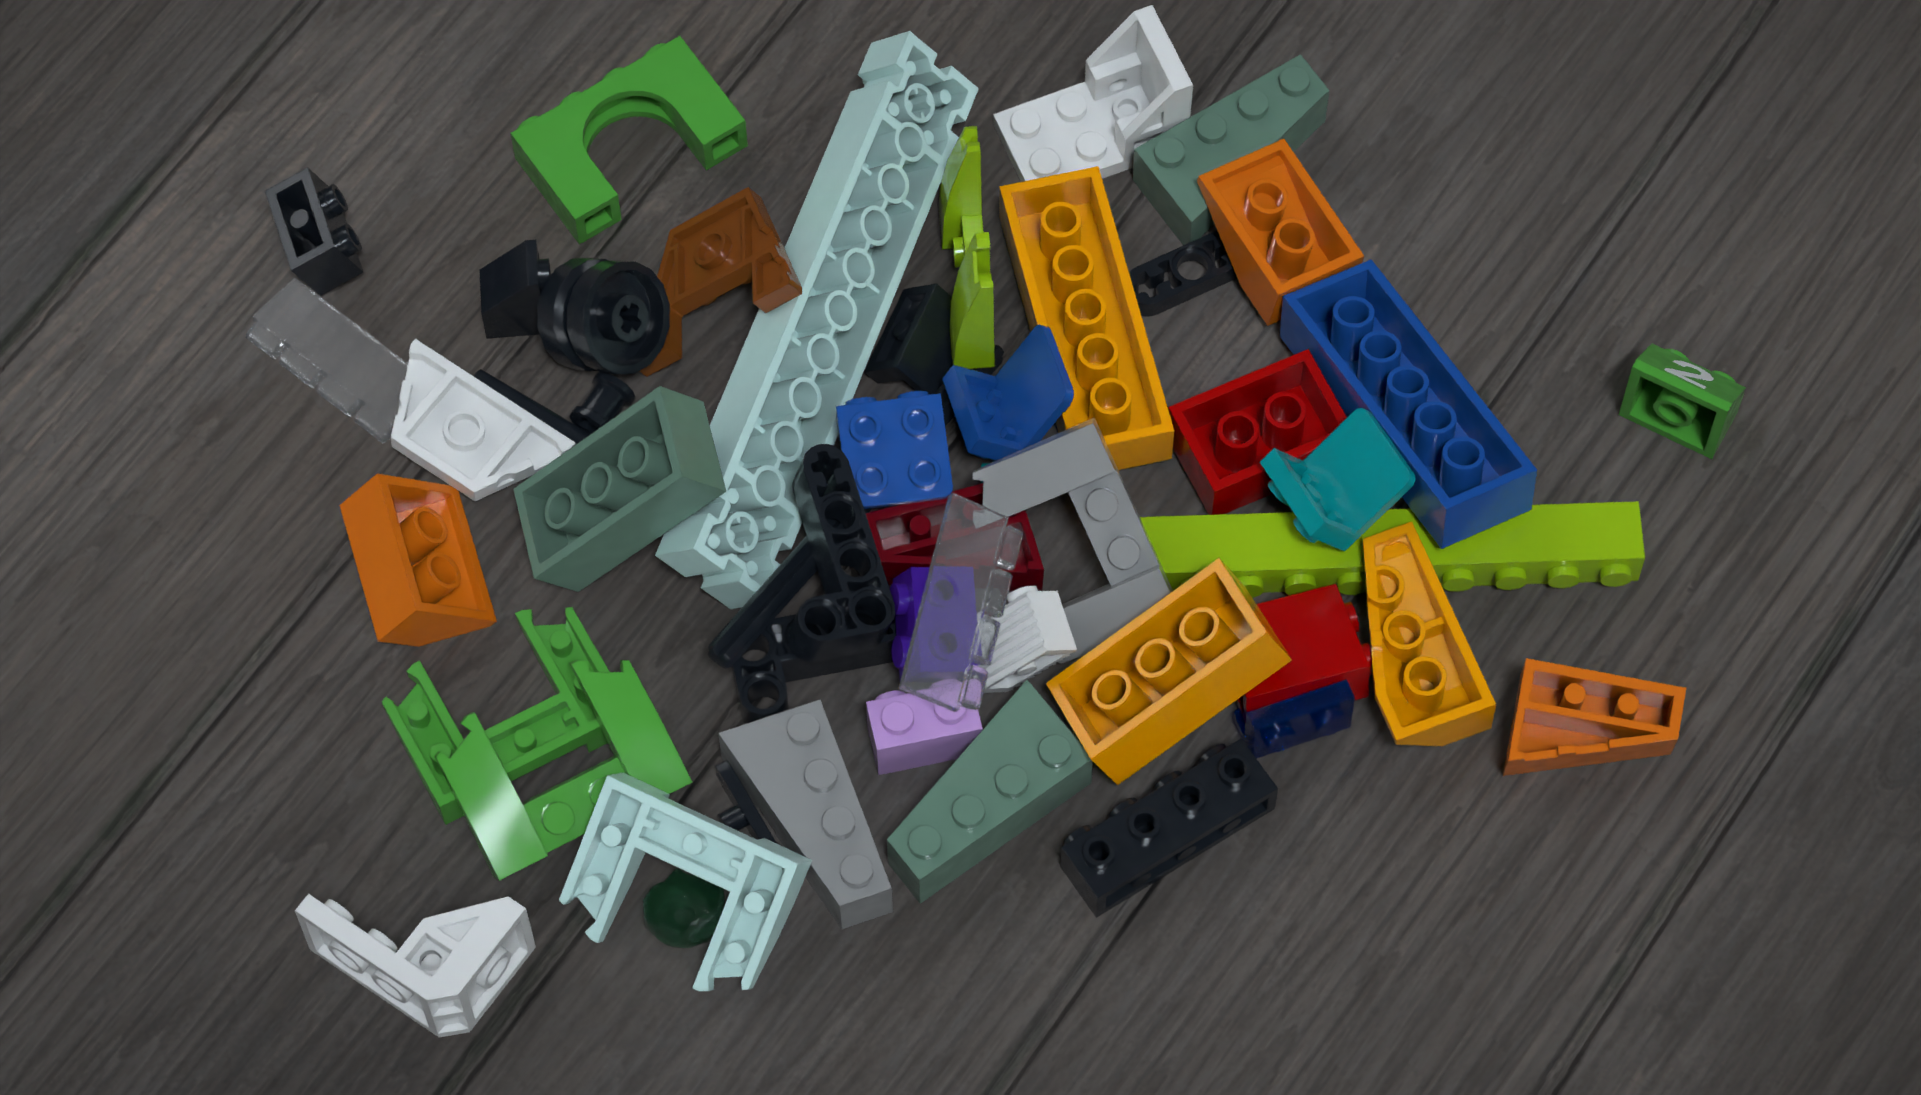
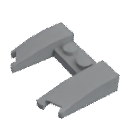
(1083, 466)

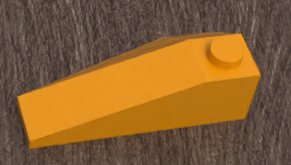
(1419, 653)

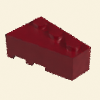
(909, 533)

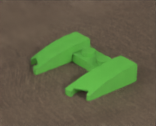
(520, 741)
(522, 833)

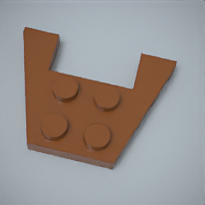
(716, 254)

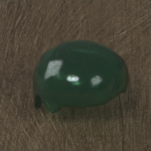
(683, 910)

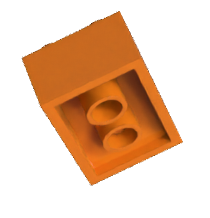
(1275, 226)

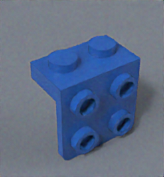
(1017, 404)
(896, 448)

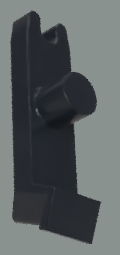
(743, 812)

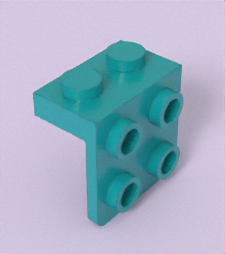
(1342, 481)

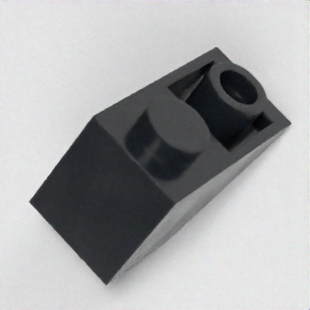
(512, 291)

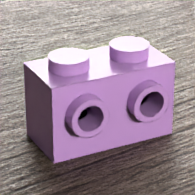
(916, 732)

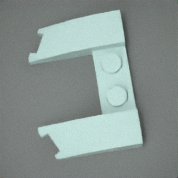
(640, 820)

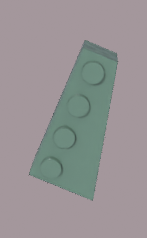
(1277, 106)
(993, 792)

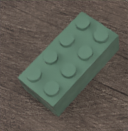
(619, 489)

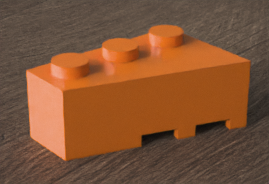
(1589, 718)

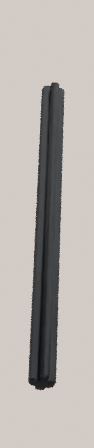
(789, 578)

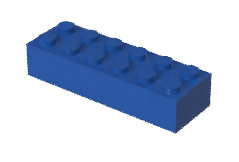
(1391, 365)

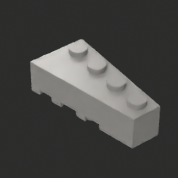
(809, 800)

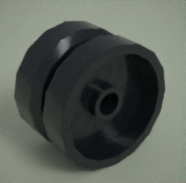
(603, 315)

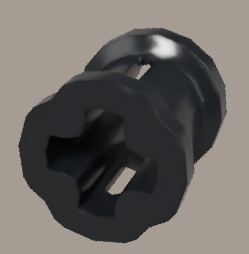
(602, 403)

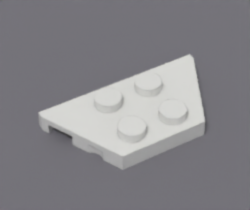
(468, 429)

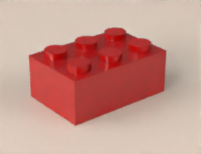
(1236, 424)

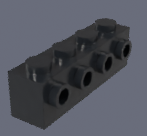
(1167, 826)

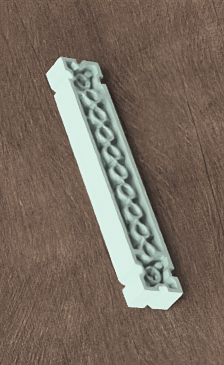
(814, 348)

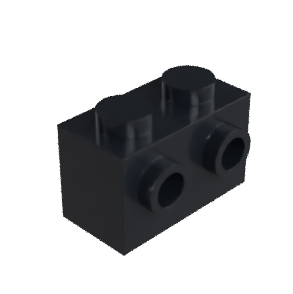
(314, 231)

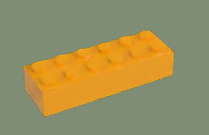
(1081, 289)

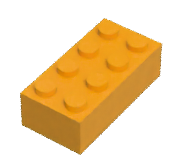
(1168, 672)

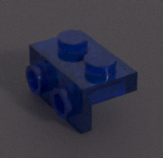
(1297, 719)

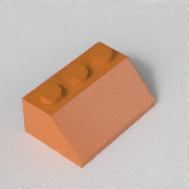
(416, 561)

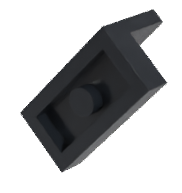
(915, 340)

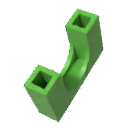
(662, 86)

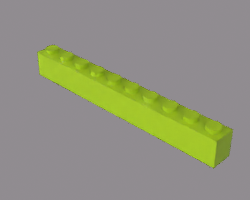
(1542, 546)

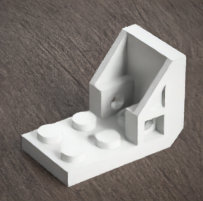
(1128, 97)
(466, 964)

